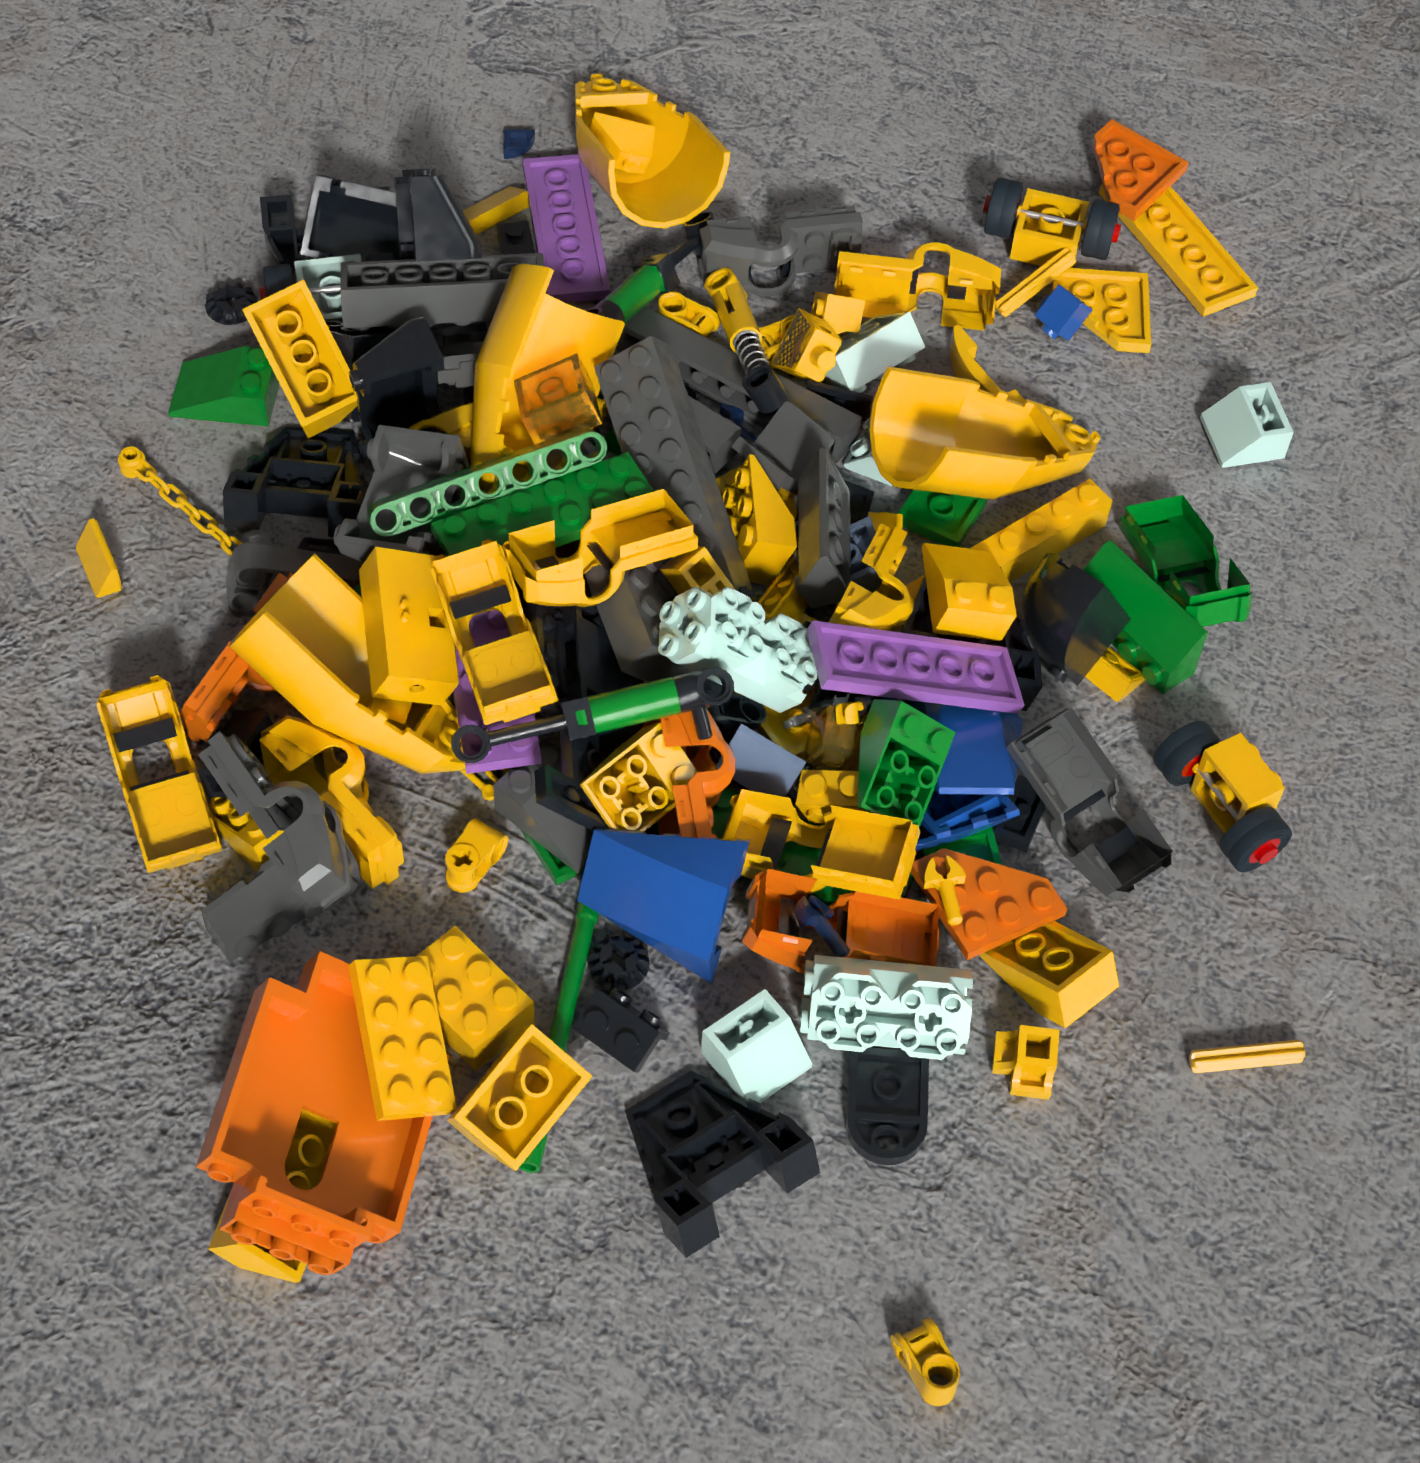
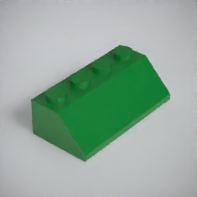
(1161, 634)

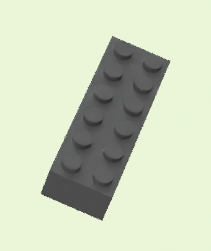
(438, 290)

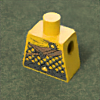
(807, 348)

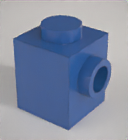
(1062, 313)

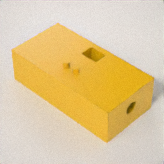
(406, 629)

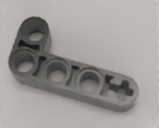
(257, 565)

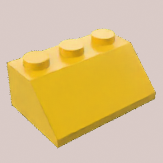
(519, 1097)

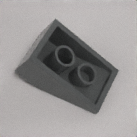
(517, 802)

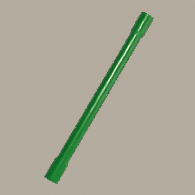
(566, 1003)

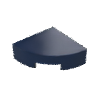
(517, 142)

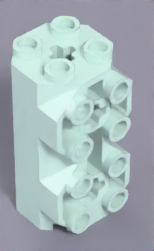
(728, 631)
(886, 1005)

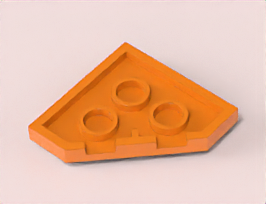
(1134, 168)
(993, 901)

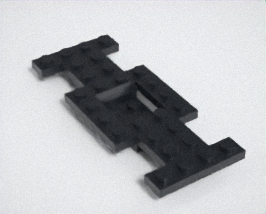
(596, 674)

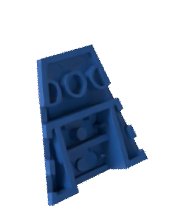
(978, 751)
(962, 815)
(664, 890)

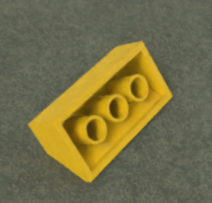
(303, 357)
(303, 1170)

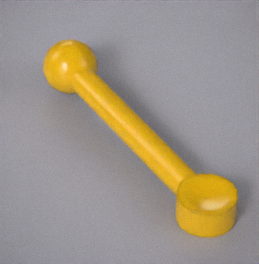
(487, 790)

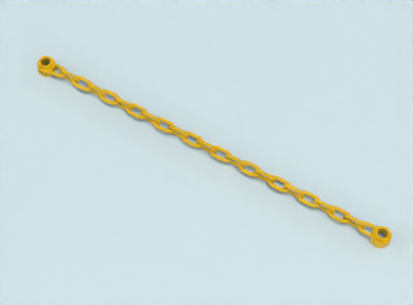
(134, 465)

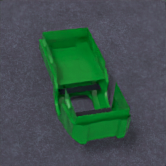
(1182, 550)

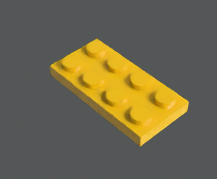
(402, 1037)

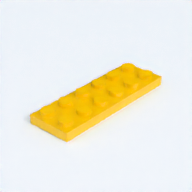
(1190, 254)

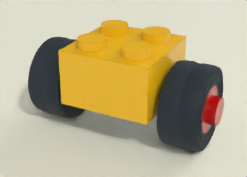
(1049, 223)
(1232, 788)

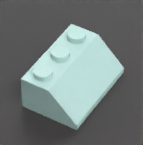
(867, 354)

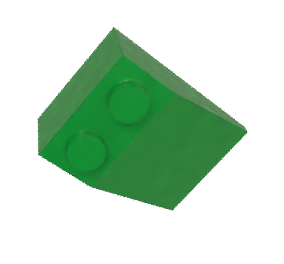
(227, 388)

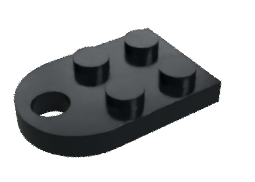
(887, 1099)

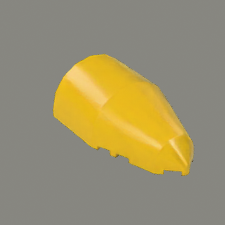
(685, 161)
(524, 337)
(969, 442)
(316, 656)

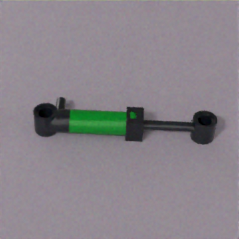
(651, 276)
(613, 710)

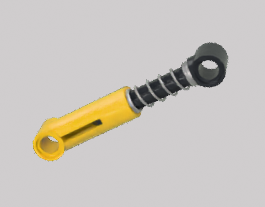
(745, 340)

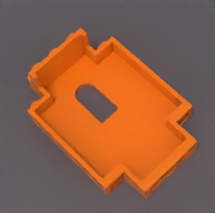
(308, 1054)

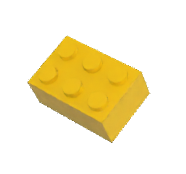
(475, 999)

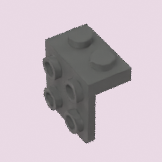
(786, 446)

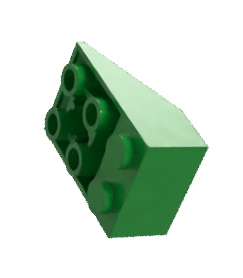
(900, 760)

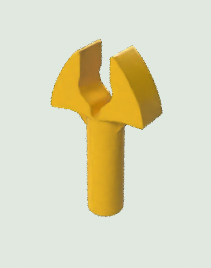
(955, 876)

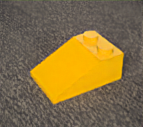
(967, 593)
(1056, 971)

